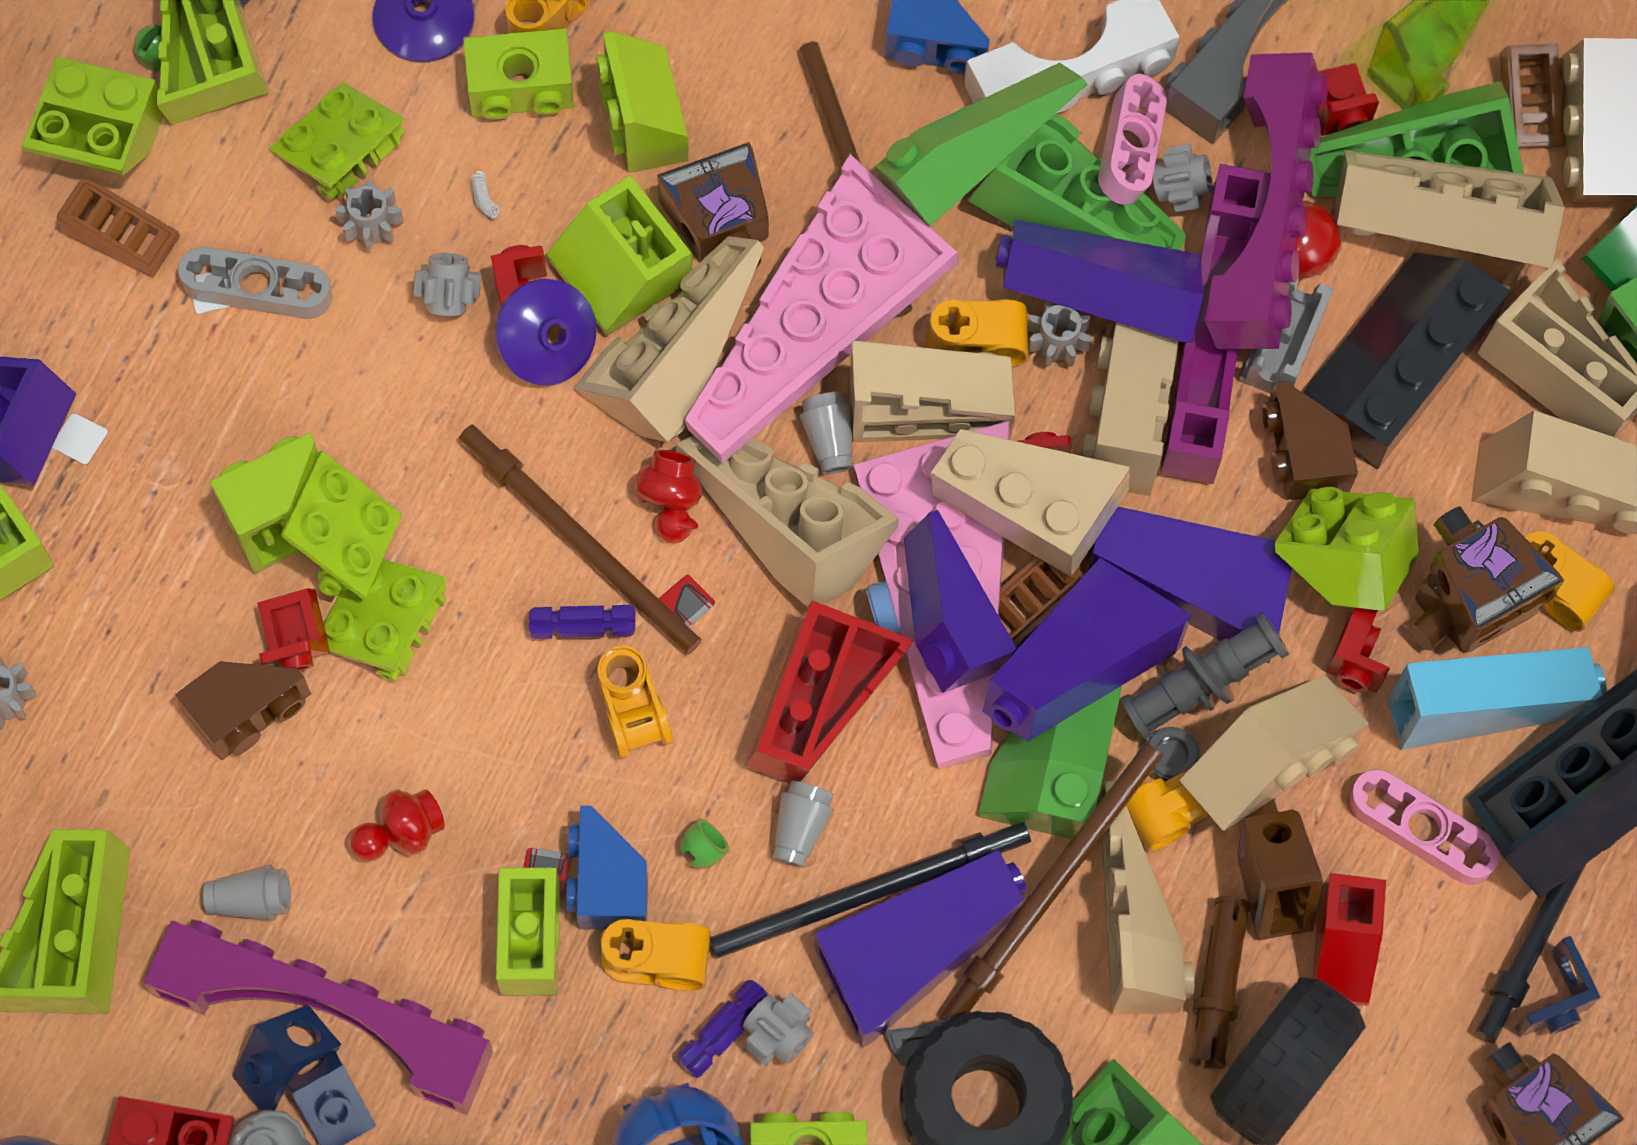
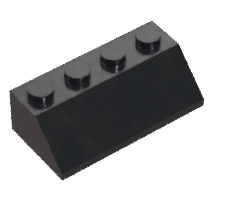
(1406, 350)
(1567, 792)

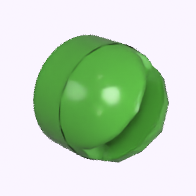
(144, 36)
(704, 844)

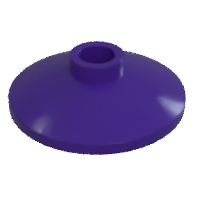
(423, 34)
(524, 326)

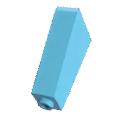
(1491, 694)

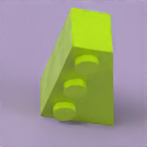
(205, 58)
(68, 928)

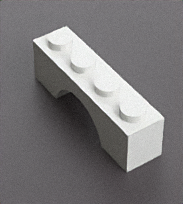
(1133, 42)

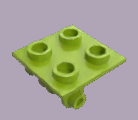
(337, 137)
(341, 527)
(387, 620)

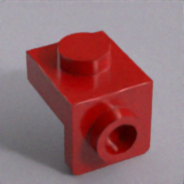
(293, 630)

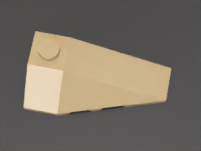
(668, 362)

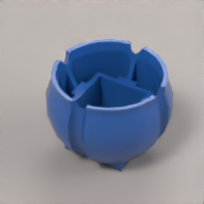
(676, 1108)

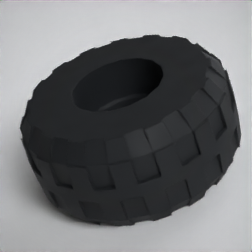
(992, 1044)
(1287, 1061)

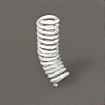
(483, 198)

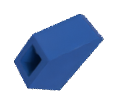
(933, 34)
(610, 874)

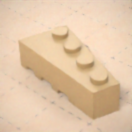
(1451, 206)

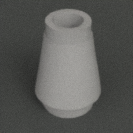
(829, 430)
(801, 822)
(249, 894)

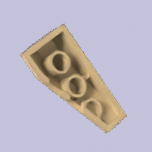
(799, 525)
(1141, 936)

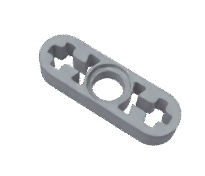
(215, 290)

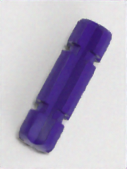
(582, 621)
(720, 1030)

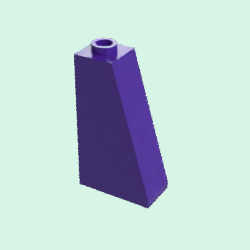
(1105, 277)
(1202, 569)
(1084, 650)
(911, 943)

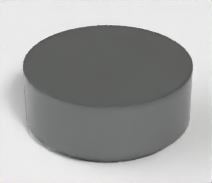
(1178, 749)

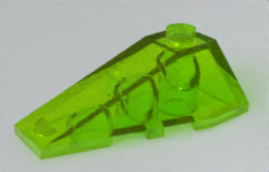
(1423, 48)

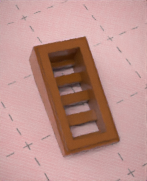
(1548, 59)
(92, 195)
(1017, 586)

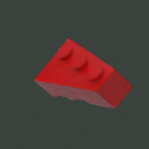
(822, 686)

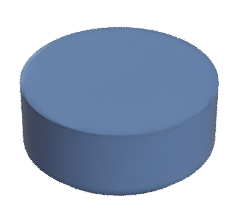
(882, 606)

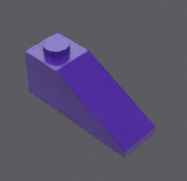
(950, 611)

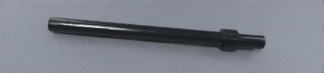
(869, 890)
(1511, 985)

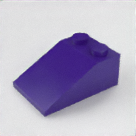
(30, 417)

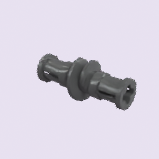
(1205, 675)

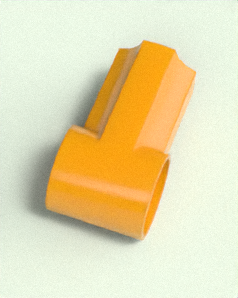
(1164, 812)

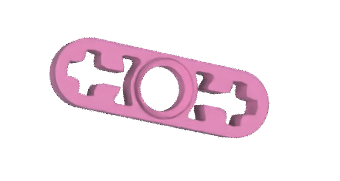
(1119, 152)
(1448, 863)

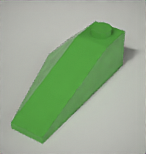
(1456, 129)
(1057, 185)

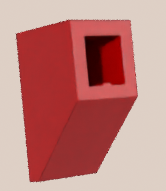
(1349, 934)
(164, 1124)

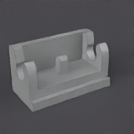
(1284, 364)

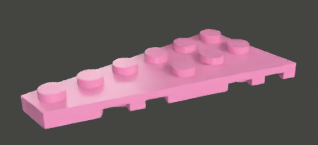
(837, 285)
(904, 487)

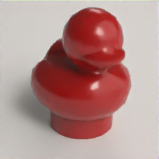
(673, 485)
(405, 825)

